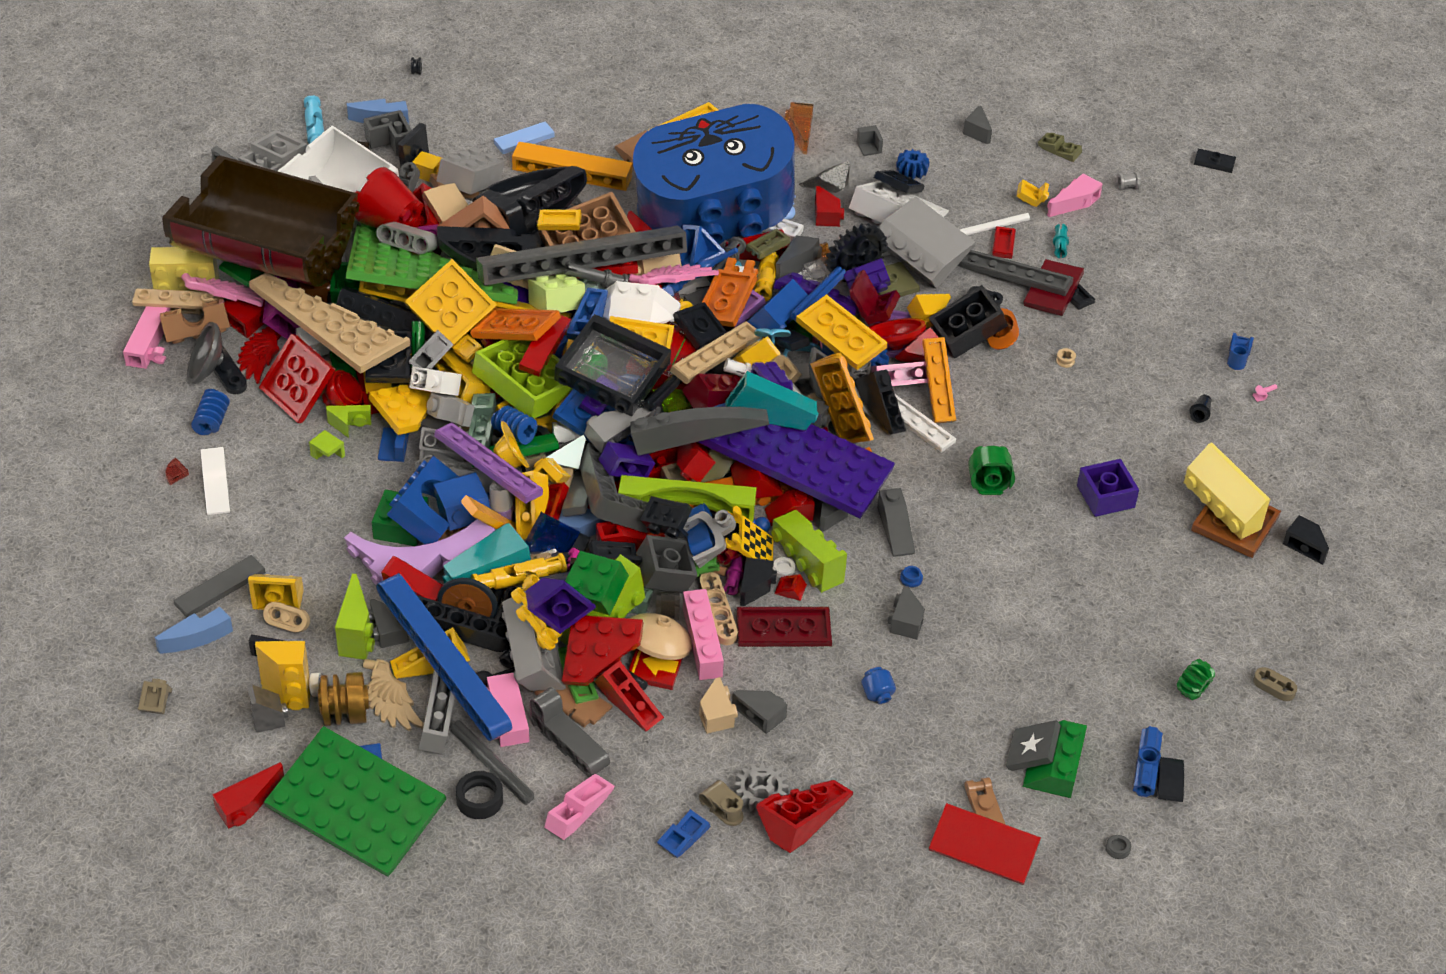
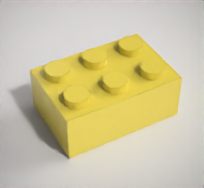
(170, 263)

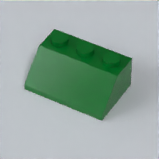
(1060, 775)

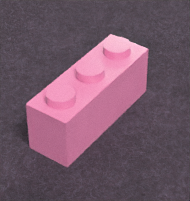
(905, 373)
(507, 693)

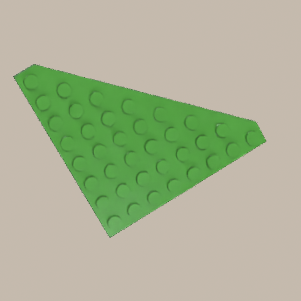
(395, 266)

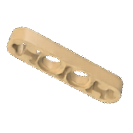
(719, 608)

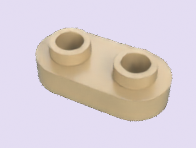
(287, 617)

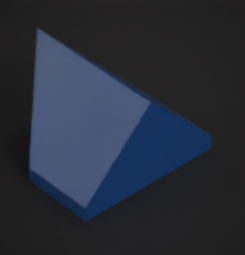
(699, 245)

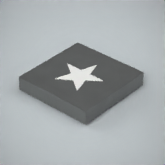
(1033, 745)

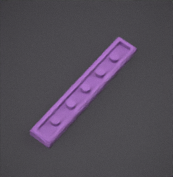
(489, 463)

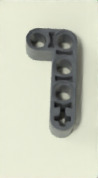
(571, 740)

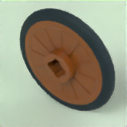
(470, 596)

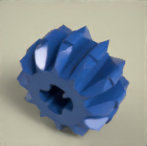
(912, 164)

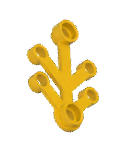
(546, 636)

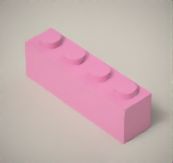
(703, 634)

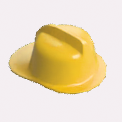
(508, 448)

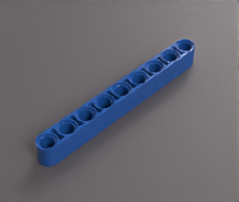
(444, 657)

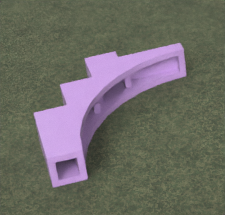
(425, 558)

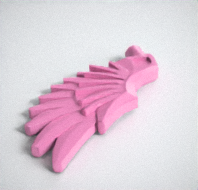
(672, 274)
(223, 289)

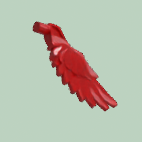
(258, 353)

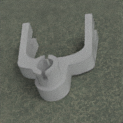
(719, 528)

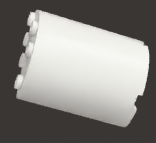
(336, 162)

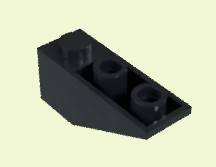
(879, 397)

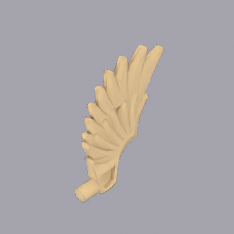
(390, 696)

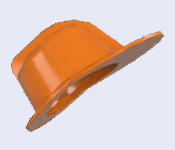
(1006, 336)

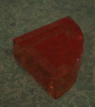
(175, 471)

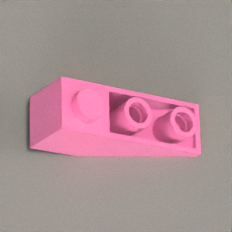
(1078, 195)

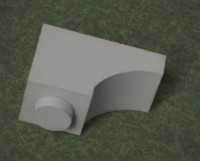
(450, 408)

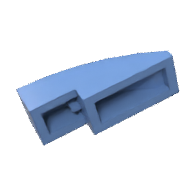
(360, 110)
(194, 632)

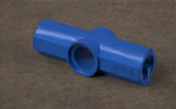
(1147, 761)

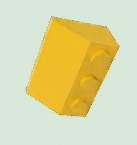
(285, 671)

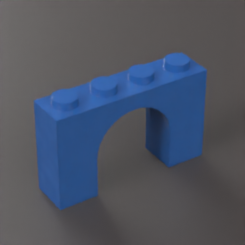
(411, 509)

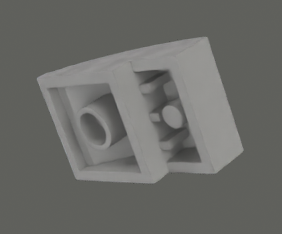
(273, 150)

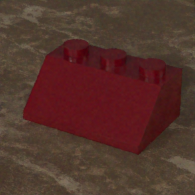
(710, 389)

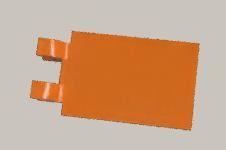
(731, 291)

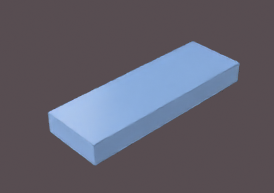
(532, 135)

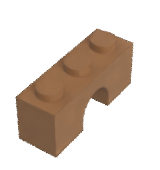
(178, 328)

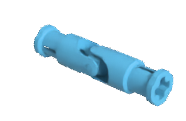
(313, 118)

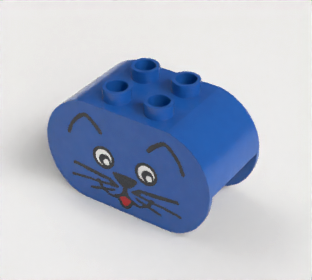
(717, 172)

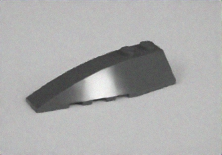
(693, 425)

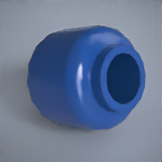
(878, 685)

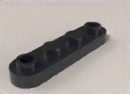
(230, 375)

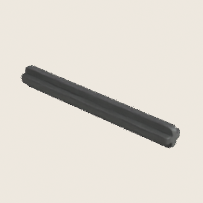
(492, 762)

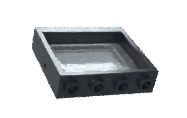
(612, 365)

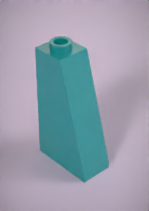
(782, 404)
(494, 551)

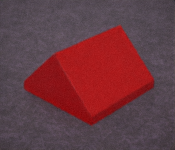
(747, 476)

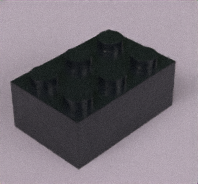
(968, 321)

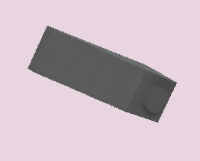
(799, 252)
(896, 521)

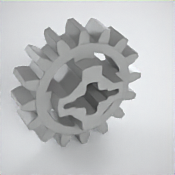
(760, 784)

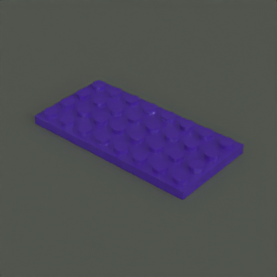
(810, 462)

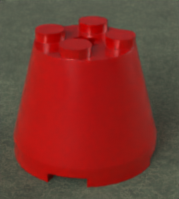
(387, 200)

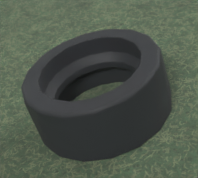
(479, 810)

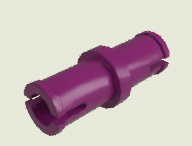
(734, 575)

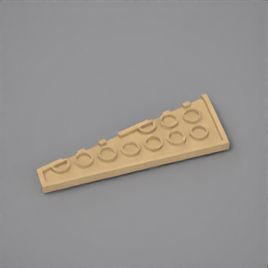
(340, 330)

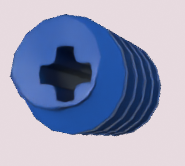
(210, 412)
(520, 424)

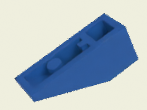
(592, 303)

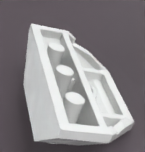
(640, 302)

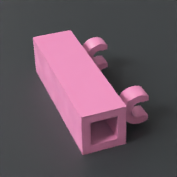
(145, 340)

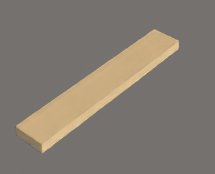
(715, 352)

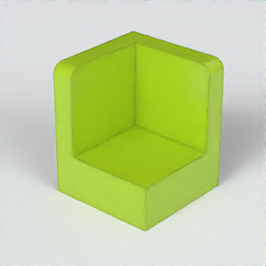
(326, 445)

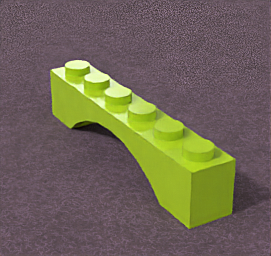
(715, 496)

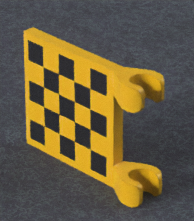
(752, 540)

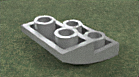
(431, 446)

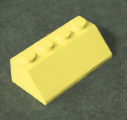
(1227, 491)

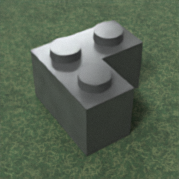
(386, 130)

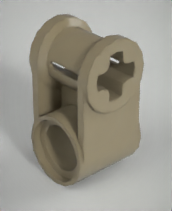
(723, 803)

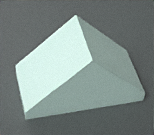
(571, 454)

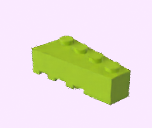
(810, 550)
(630, 596)

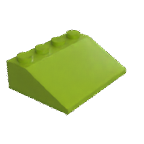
(528, 393)

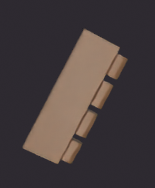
(584, 712)

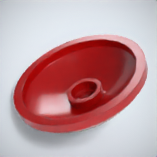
(899, 331)

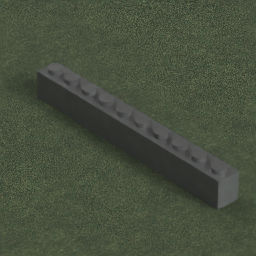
(586, 253)

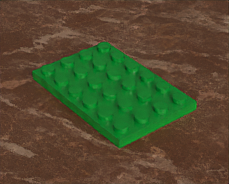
(355, 801)

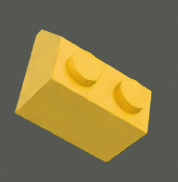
(275, 588)

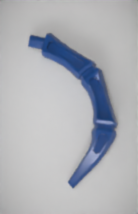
(672, 288)

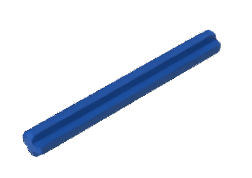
(820, 291)

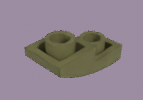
(1055, 144)

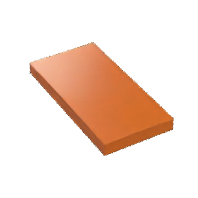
(515, 324)

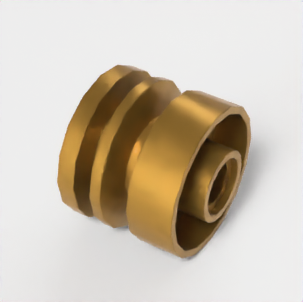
(343, 699)

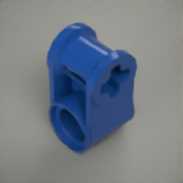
(1239, 351)

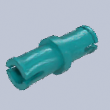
(1060, 240)

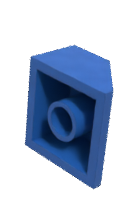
(449, 497)

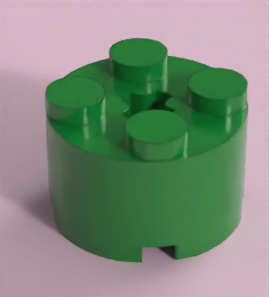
(991, 470)

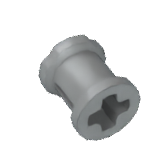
(1128, 180)

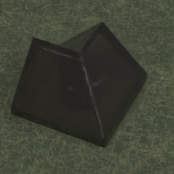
(831, 179)

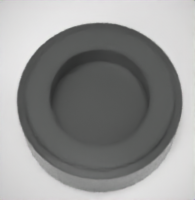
(1118, 846)

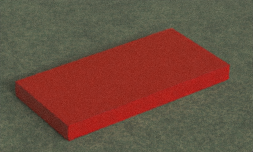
(984, 844)

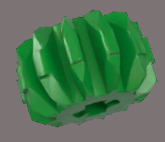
(1195, 679)

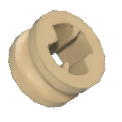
(1065, 352)

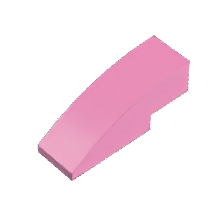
(578, 806)

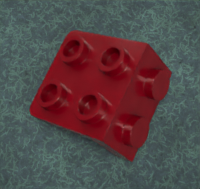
(872, 305)

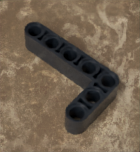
(471, 626)

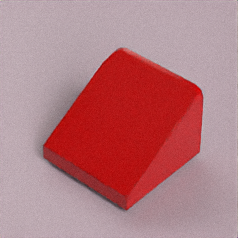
(791, 587)

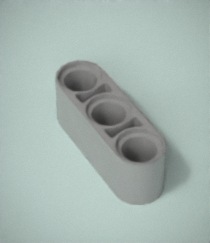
(399, 239)

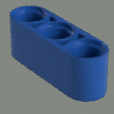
(700, 536)

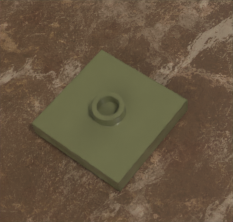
(900, 280)

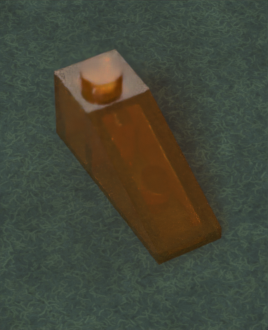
(800, 122)

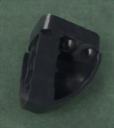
(526, 194)
(469, 243)

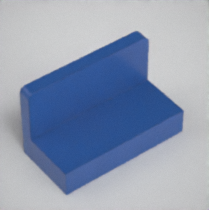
(392, 446)

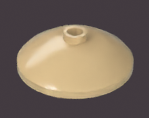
(663, 637)

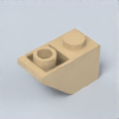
(715, 708)

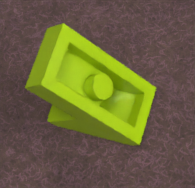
(343, 416)

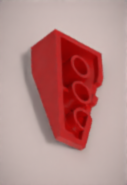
(799, 815)

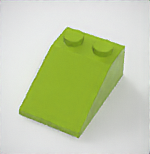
(353, 624)

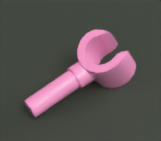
(1262, 392)

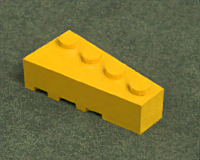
(470, 383)

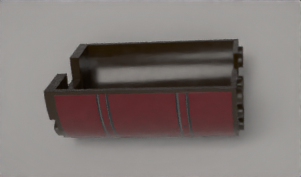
(265, 221)

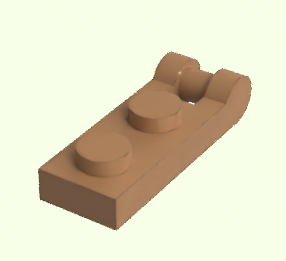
(986, 804)

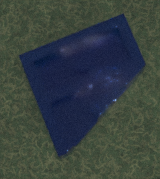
(551, 534)

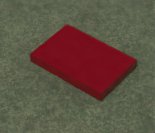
(1049, 301)

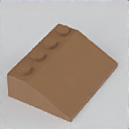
(599, 219)

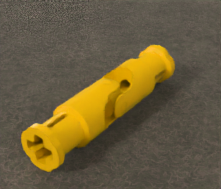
(766, 275)
(500, 578)

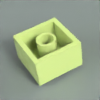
(556, 292)

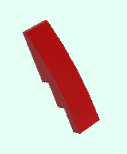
(541, 351)

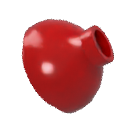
(342, 390)

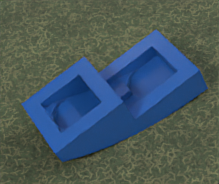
(684, 834)

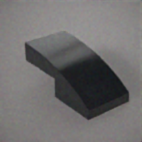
(1171, 779)

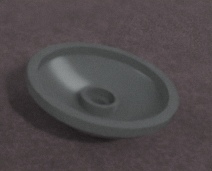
(205, 354)

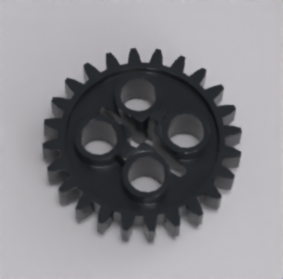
(857, 248)

